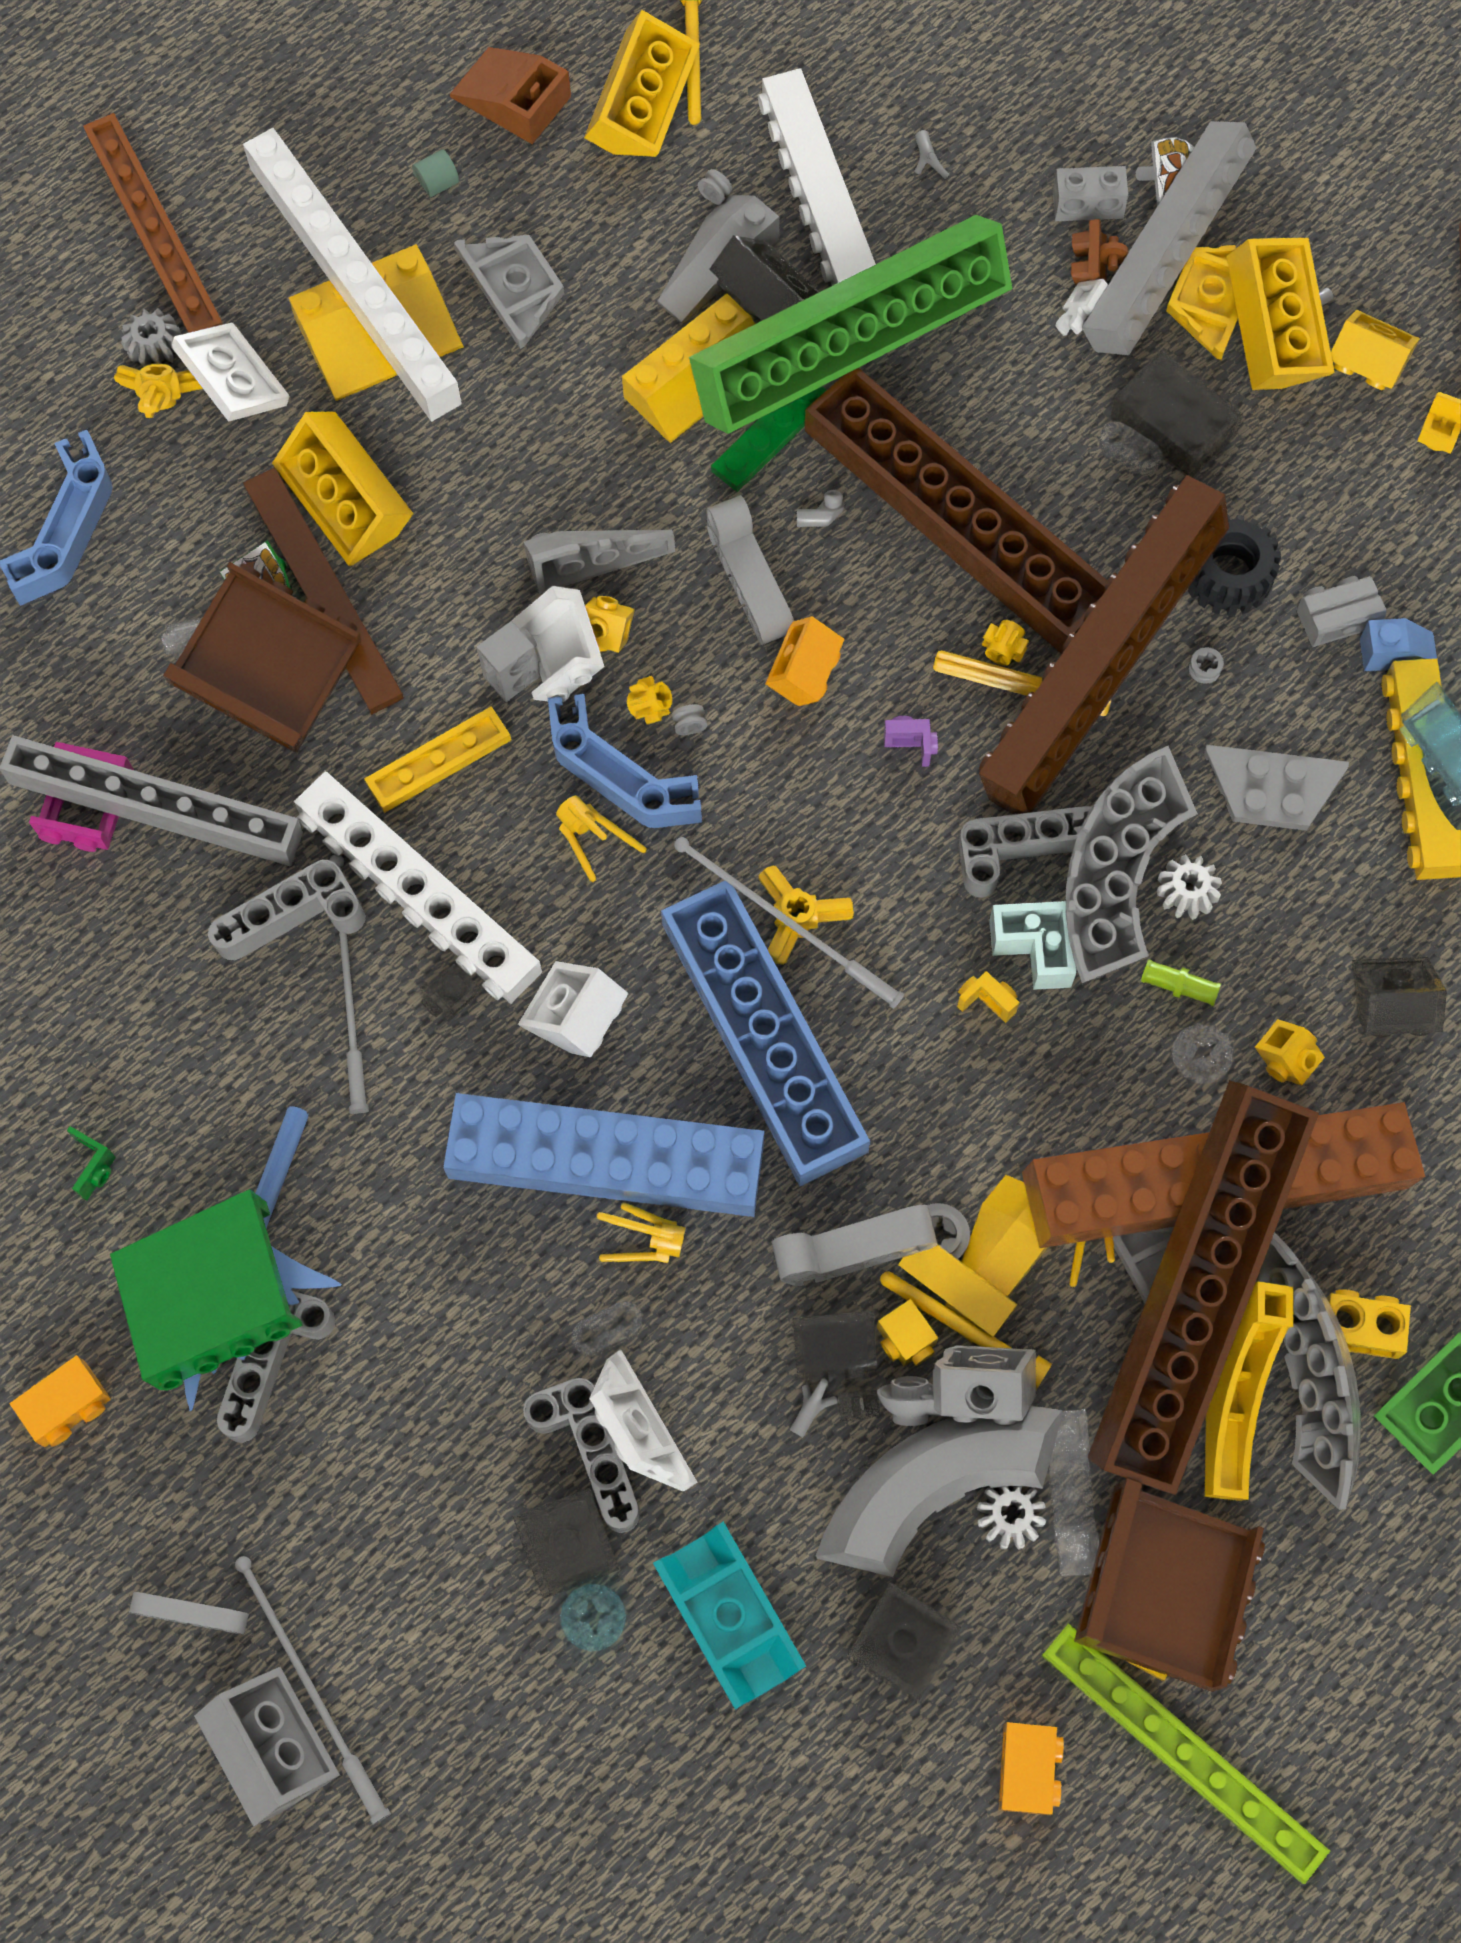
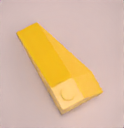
(1003, 1239)

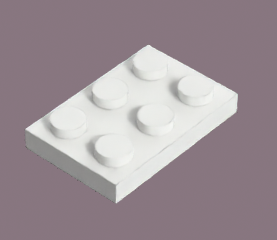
(230, 371)

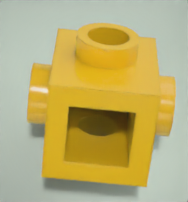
(609, 622)
(1289, 1052)

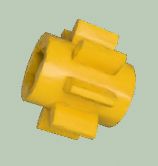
(1005, 642)
(649, 700)

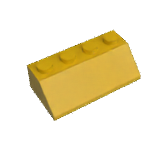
(642, 88)
(1279, 312)
(664, 383)
(341, 486)

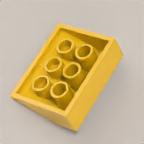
(343, 346)

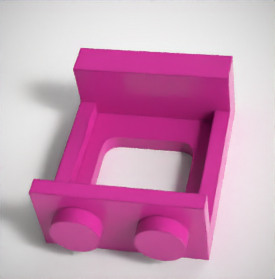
(84, 838)

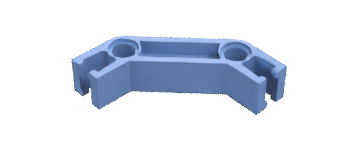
(65, 528)
(617, 775)

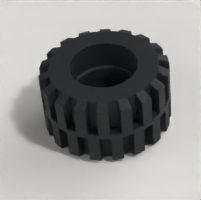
(1239, 591)

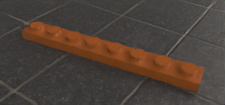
(152, 224)

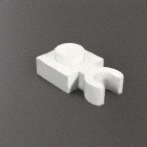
(1080, 305)

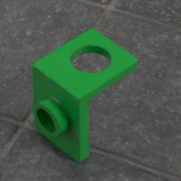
(97, 1170)

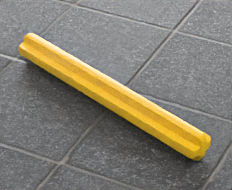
(989, 674)

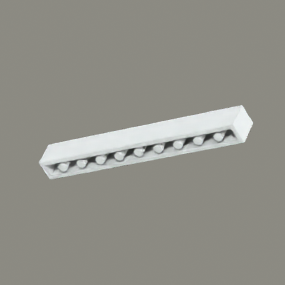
(353, 275)

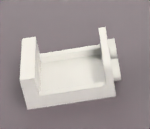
(563, 641)

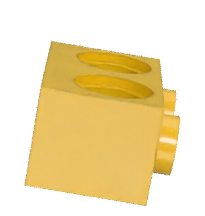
(1365, 1335)

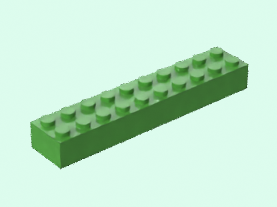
(851, 323)

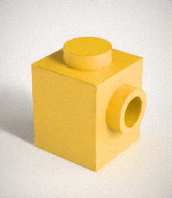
(907, 1335)

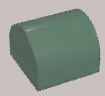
(436, 173)

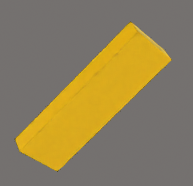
(960, 1287)

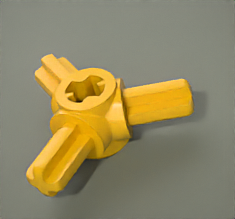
(156, 386)
(788, 901)

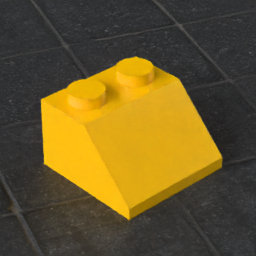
(1372, 350)

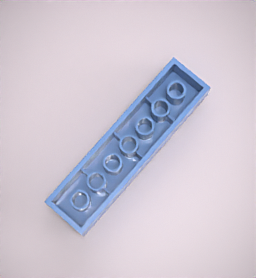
(765, 1032)
(604, 1154)

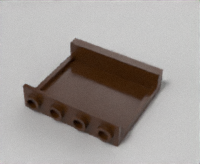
(265, 657)
(1170, 1588)

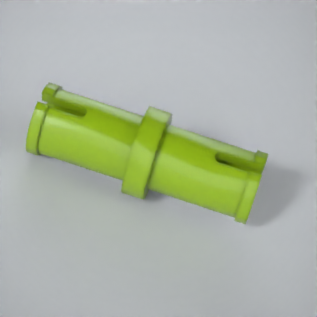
(1181, 982)

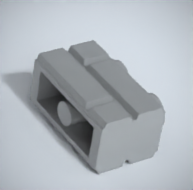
(1340, 610)

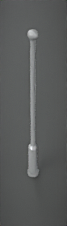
(852, 967)
(354, 1056)
(351, 1762)

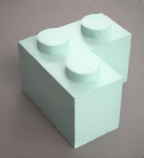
(1036, 931)

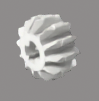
(1174, 885)
(1020, 1526)

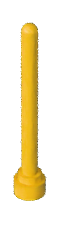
(693, 79)
(952, 1319)

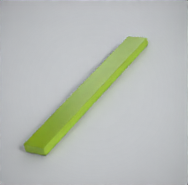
(1187, 1755)

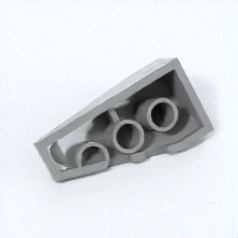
(692, 280)
(580, 555)

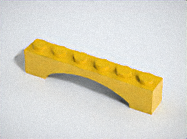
(1434, 840)

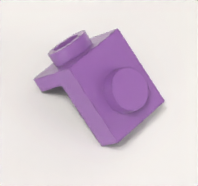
(910, 732)

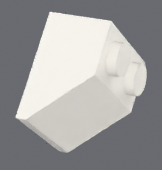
(574, 1008)

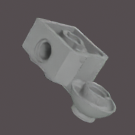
(968, 1386)

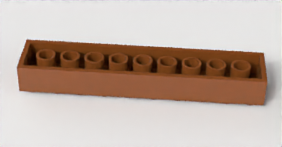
(1146, 1182)

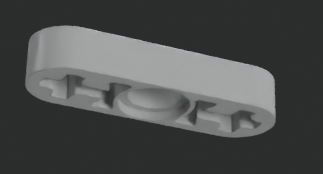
(188, 1612)

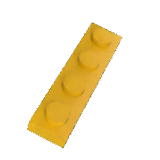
(437, 759)

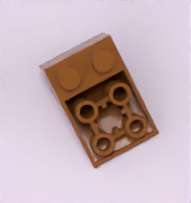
(515, 91)

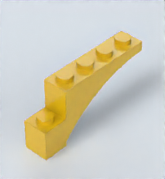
(1240, 1390)

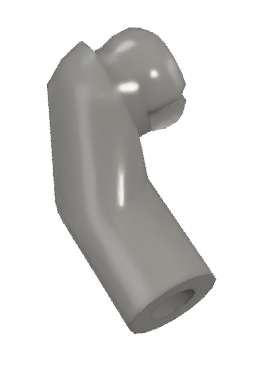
(824, 514)

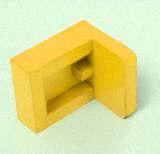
(1442, 423)
(995, 995)

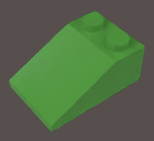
(1428, 1409)

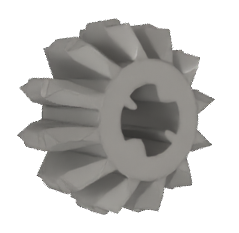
(150, 337)

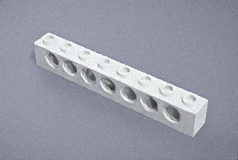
(328, 797)

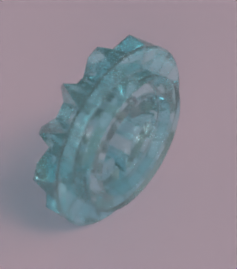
(608, 1629)

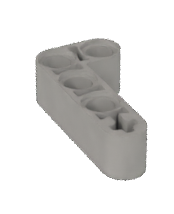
(754, 584)
(998, 848)
(284, 917)
(854, 1246)
(267, 1368)
(593, 1456)

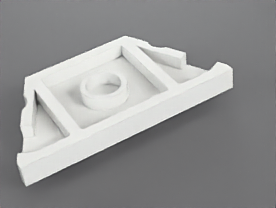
(636, 1426)

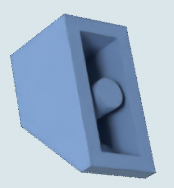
(1394, 641)

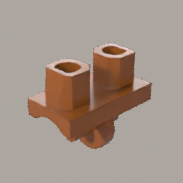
(1100, 252)

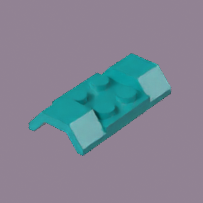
(729, 1616)

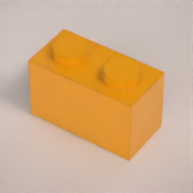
(805, 661)
(61, 1402)
(1029, 1768)

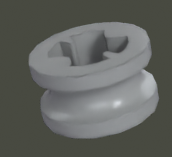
(714, 186)
(1200, 656)
(689, 719)

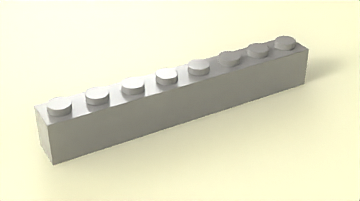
(1169, 238)
(151, 800)

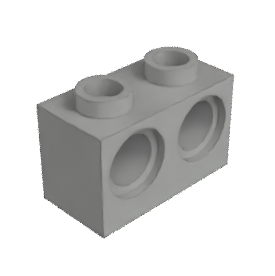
(1090, 193)
(509, 660)

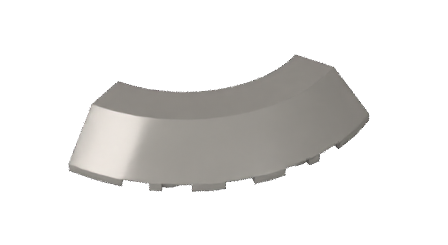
(1112, 860)
(1326, 1380)
(929, 1474)

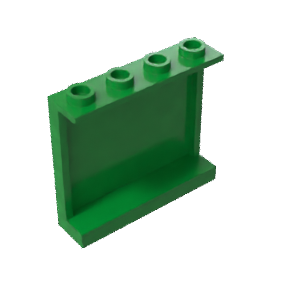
(203, 1291)

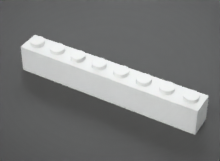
(814, 176)

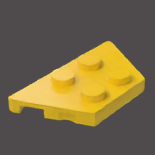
(1205, 299)

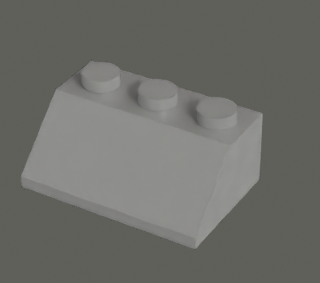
(266, 1745)

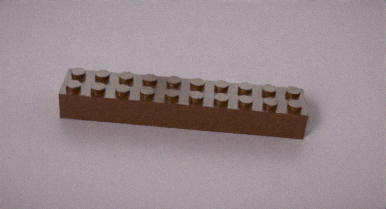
(955, 506)
(1105, 647)
(1202, 1287)

